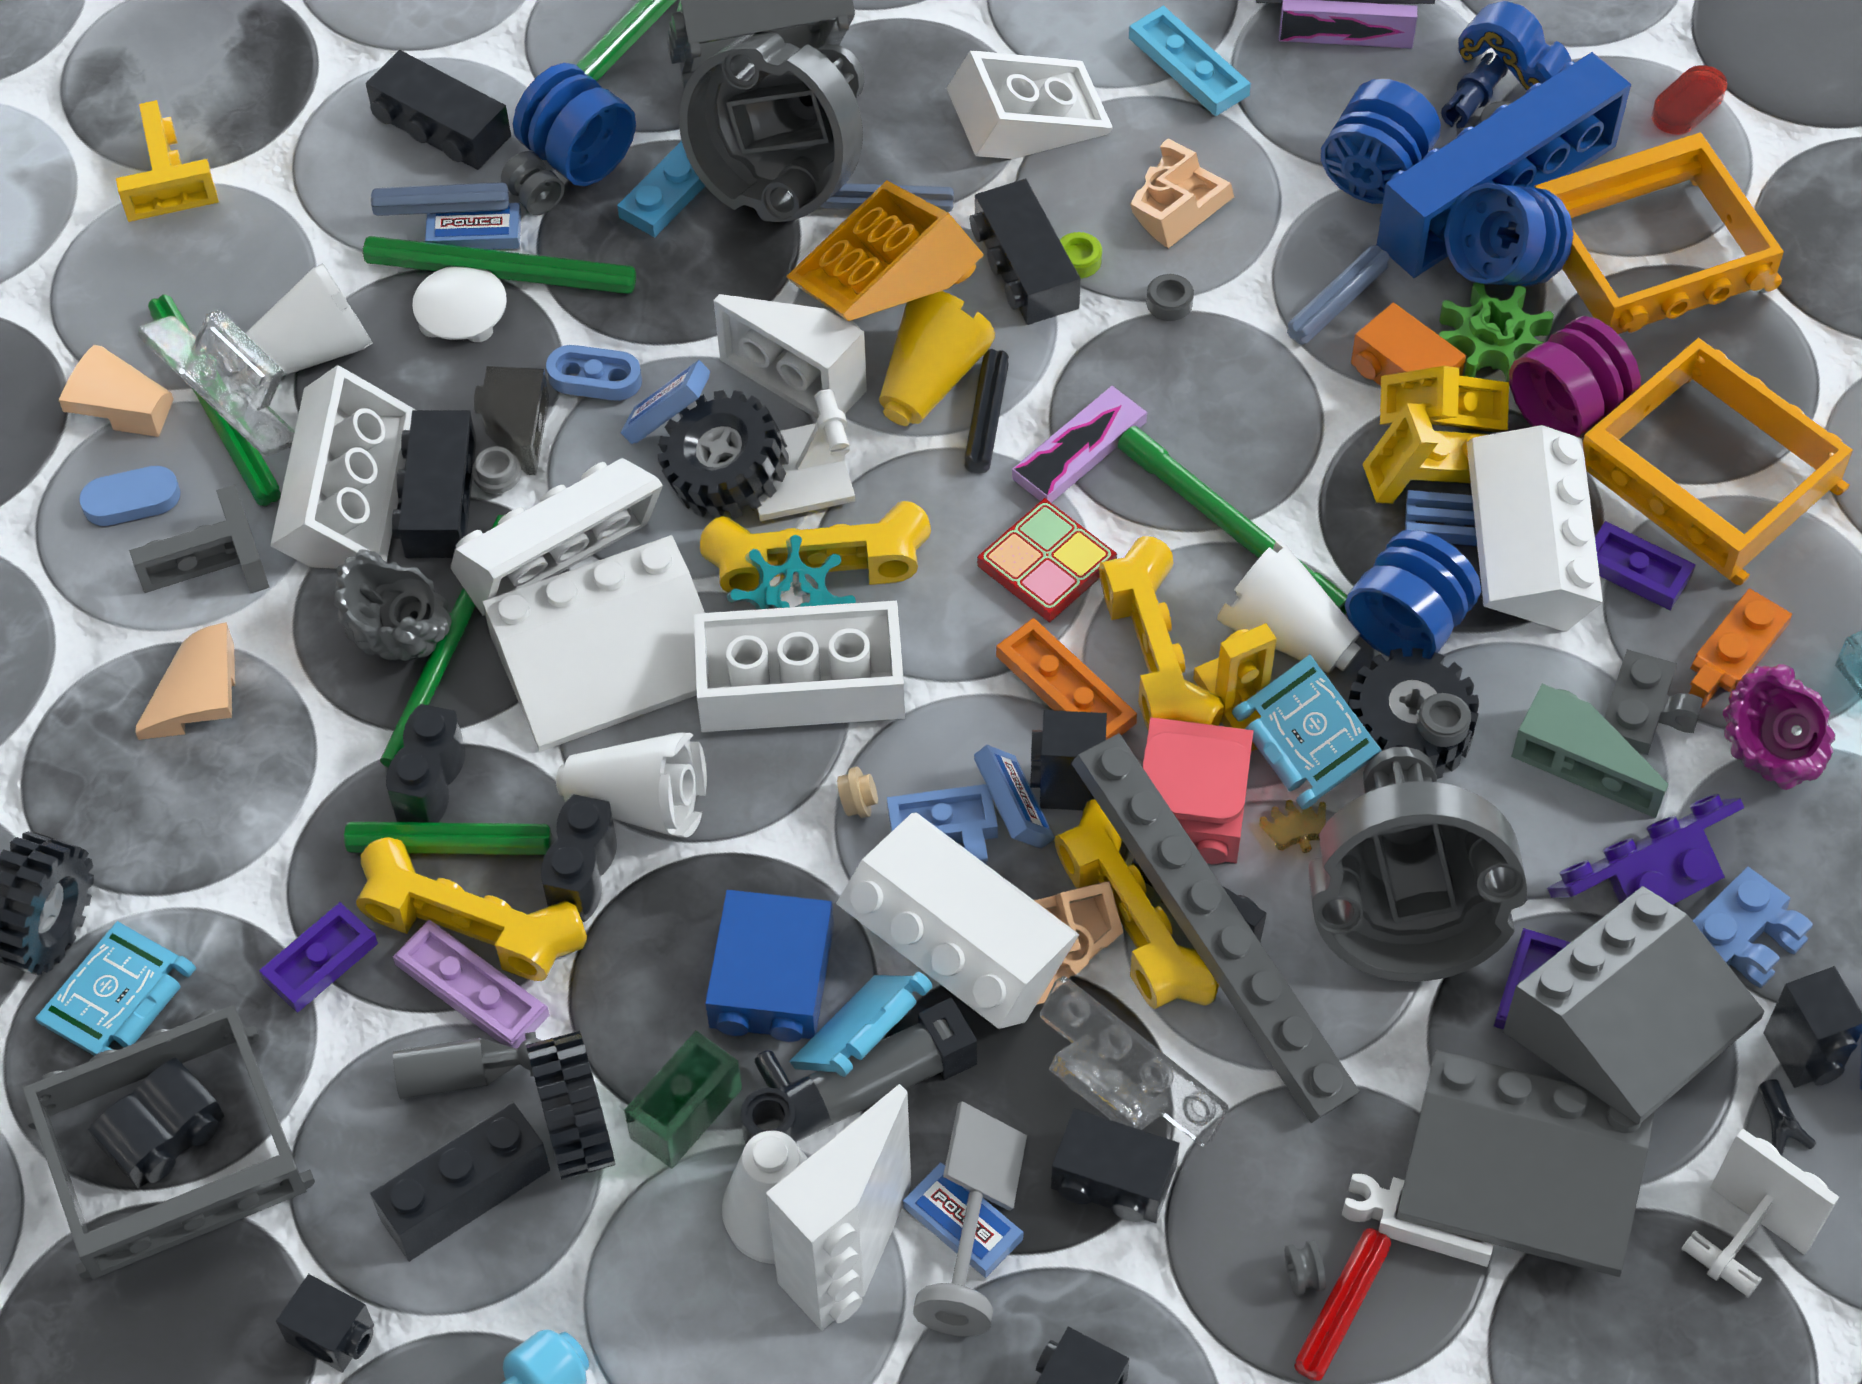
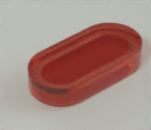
(1689, 99)

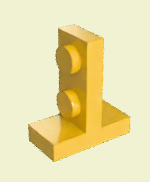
(170, 183)
(1447, 398)
(1416, 452)
(1239, 671)

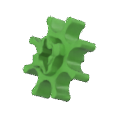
(1493, 330)

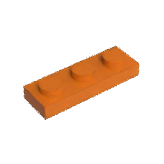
(1061, 677)

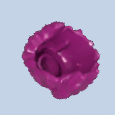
(1764, 721)

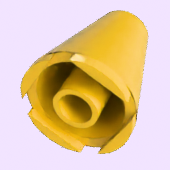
(931, 355)

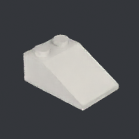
(1025, 104)
(792, 350)

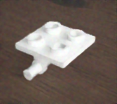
(816, 465)
(1772, 1194)

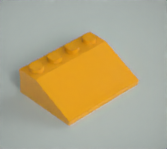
(887, 255)

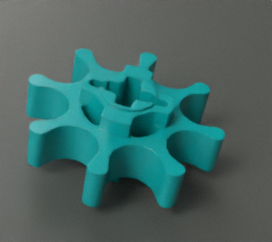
(793, 572)

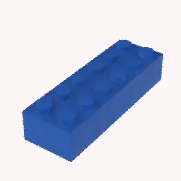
(1523, 144)

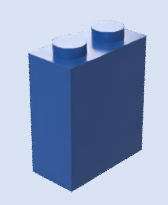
(770, 965)

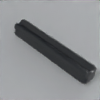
(986, 411)

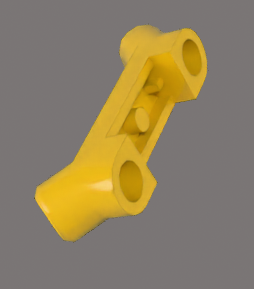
(881, 547)
(1130, 591)
(523, 941)
(1158, 964)

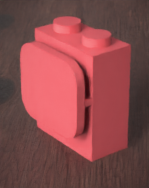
(1202, 780)

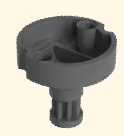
(774, 123)
(1415, 874)

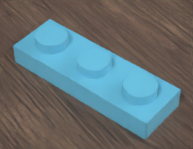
(1189, 60)

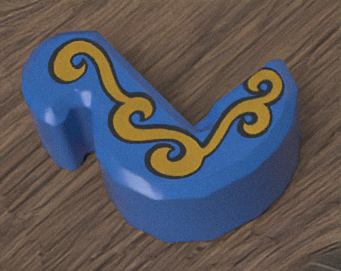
(1516, 39)

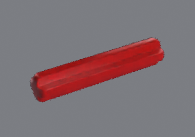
(1342, 1304)

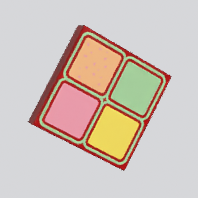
(1046, 559)

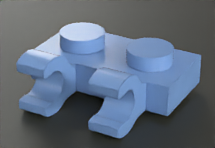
(960, 813)
(1745, 912)

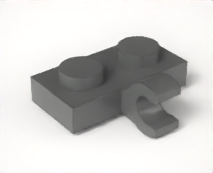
(1642, 701)

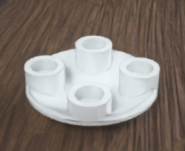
(459, 304)

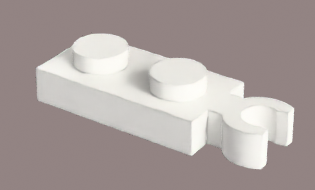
(1383, 1206)

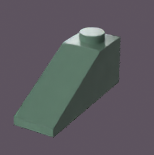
(1585, 749)

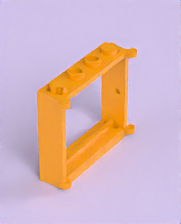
(1647, 172)
(1678, 510)

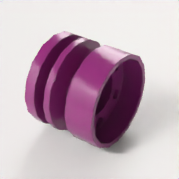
(1574, 377)

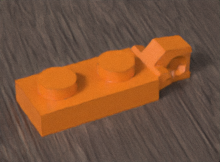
(1737, 644)

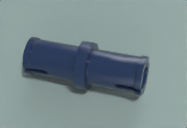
(1474, 91)

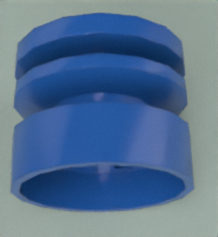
(574, 124)
(1378, 134)
(1508, 235)
(1413, 594)

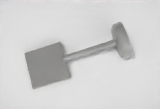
(988, 1162)

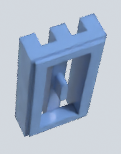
(1444, 508)

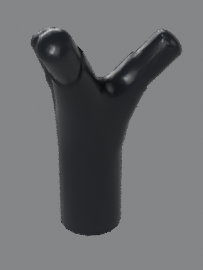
(1781, 1116)

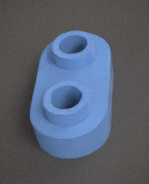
(596, 372)

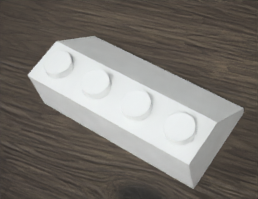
(341, 472)
(1534, 525)
(557, 531)
(799, 666)
(958, 921)

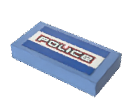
(476, 229)
(666, 402)
(1013, 797)
(942, 1209)

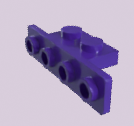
(1669, 862)

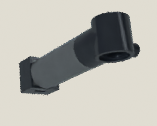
(933, 1046)

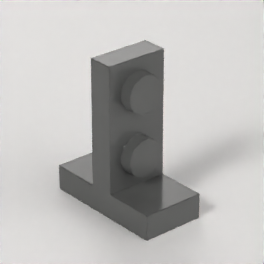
(203, 550)

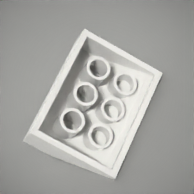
(599, 642)
(840, 1211)

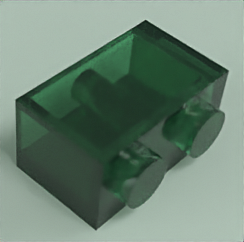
(683, 1099)

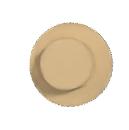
(857, 792)

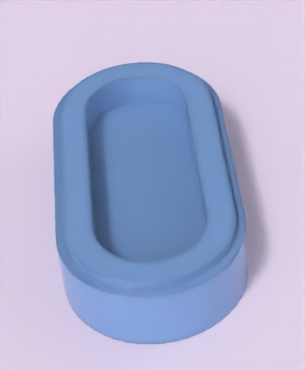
(130, 495)

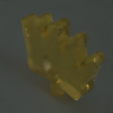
(1295, 826)

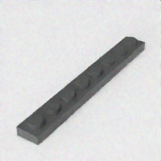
(1215, 928)

